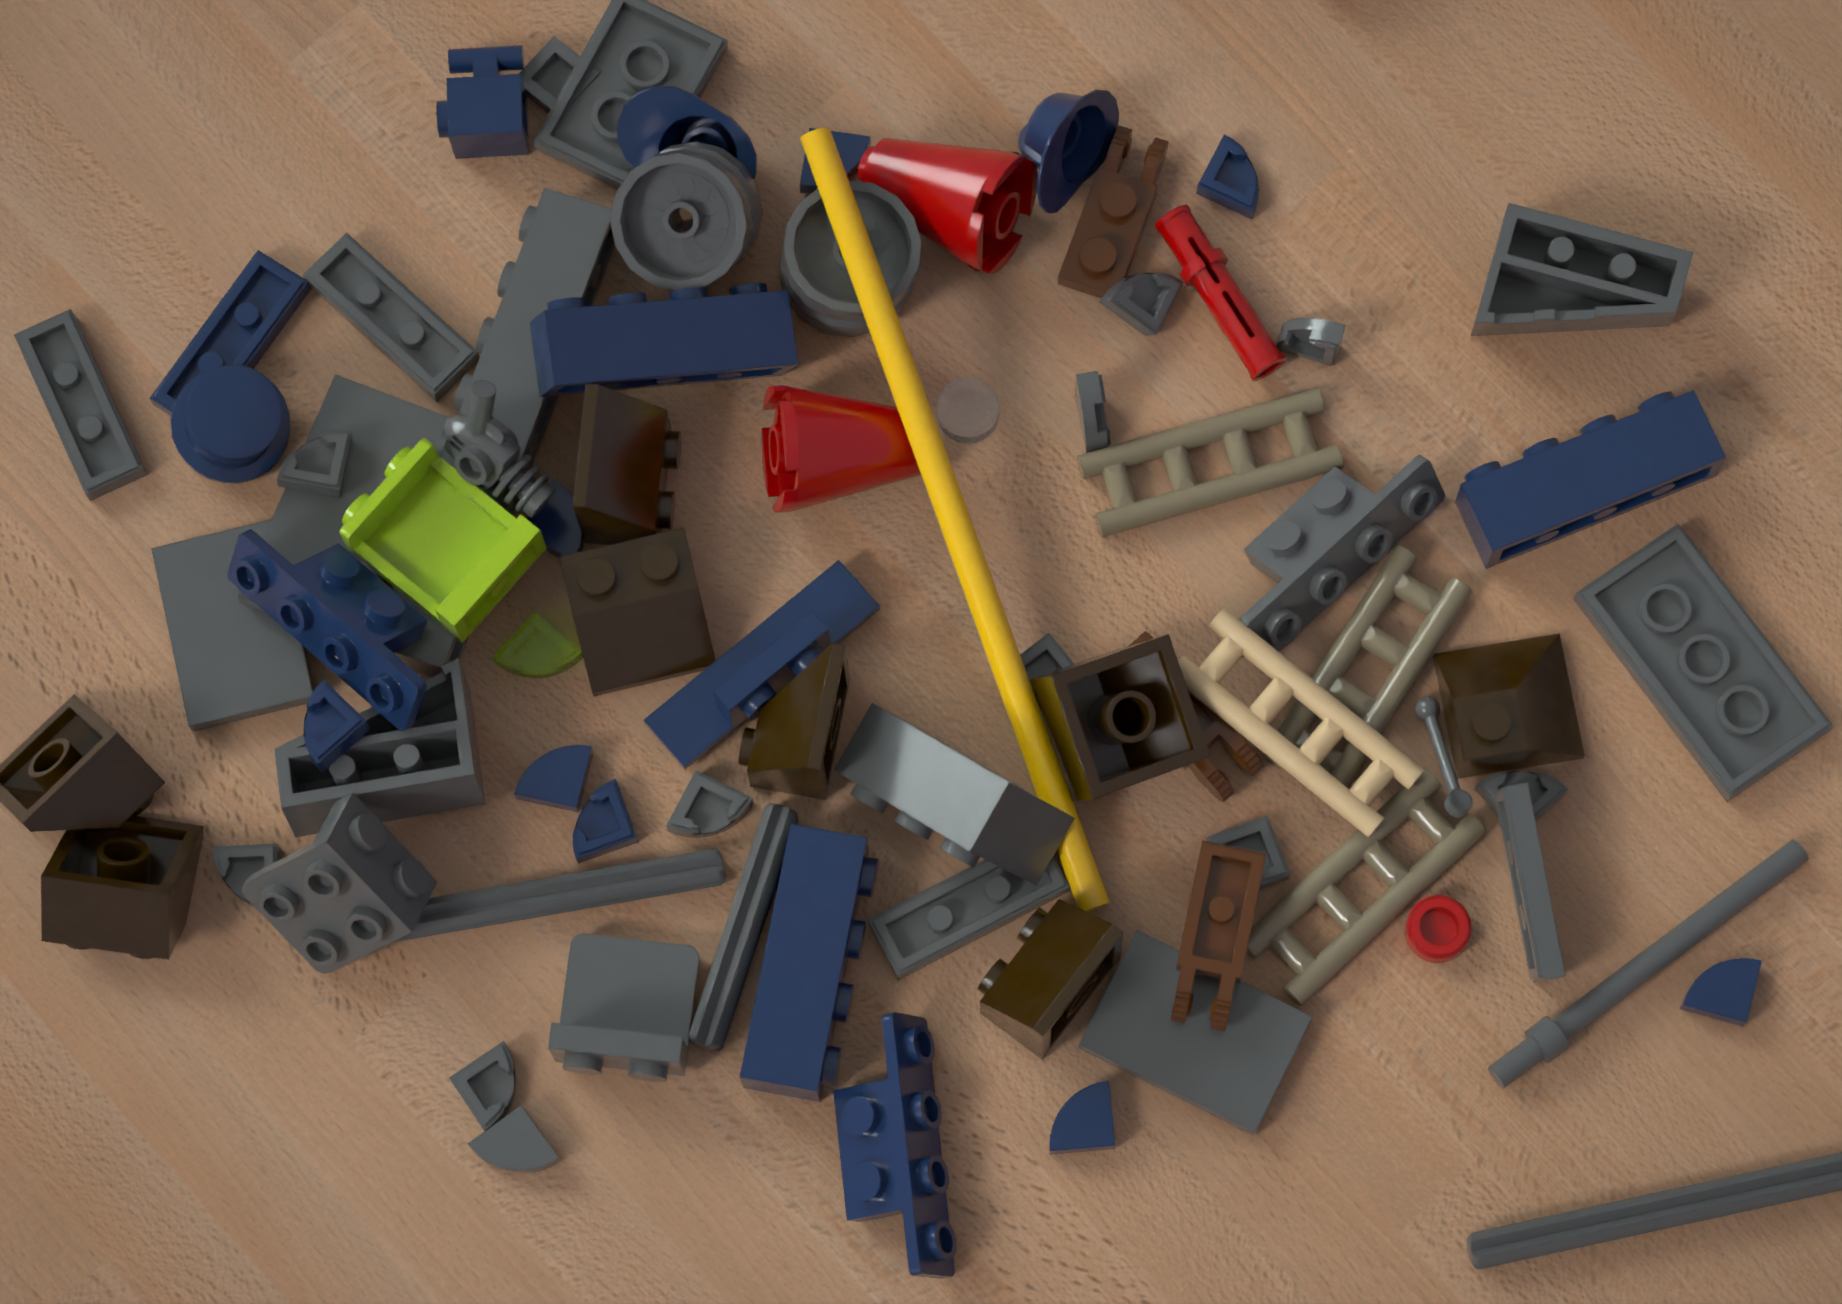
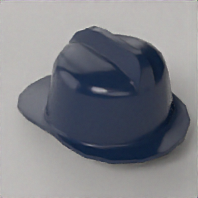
(673, 117)
(1068, 142)

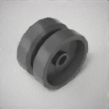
(694, 250)
(817, 273)

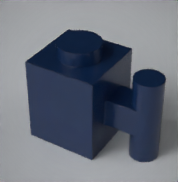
(486, 111)

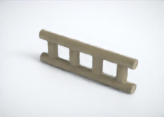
(1186, 493)
(1406, 659)
(1358, 926)

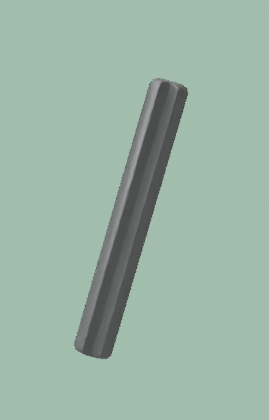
(742, 929)

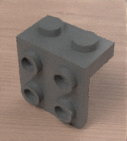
(343, 890)
(626, 1007)

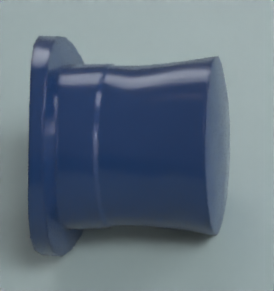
(230, 424)

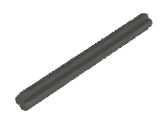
(570, 892)
(1655, 1211)

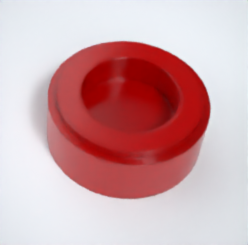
(1438, 929)

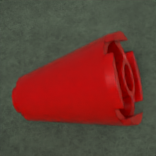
(957, 195)
(830, 447)

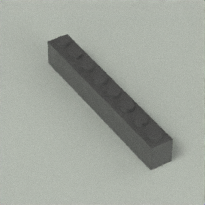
(560, 257)

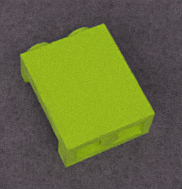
(440, 539)

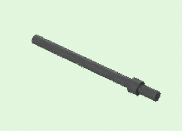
(1550, 1036)

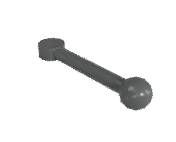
(1458, 800)

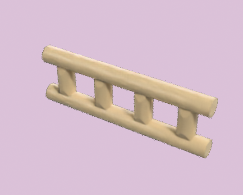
(1304, 761)

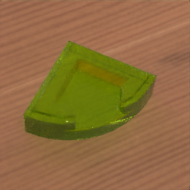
(537, 650)

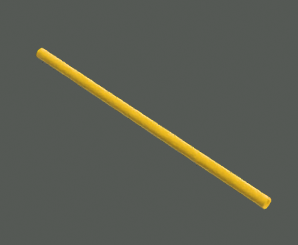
(951, 511)

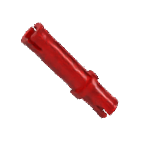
(1207, 272)

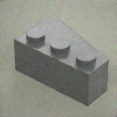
(1576, 278)
(392, 770)
(951, 795)

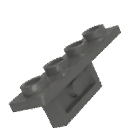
(1331, 542)

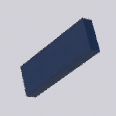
(239, 326)

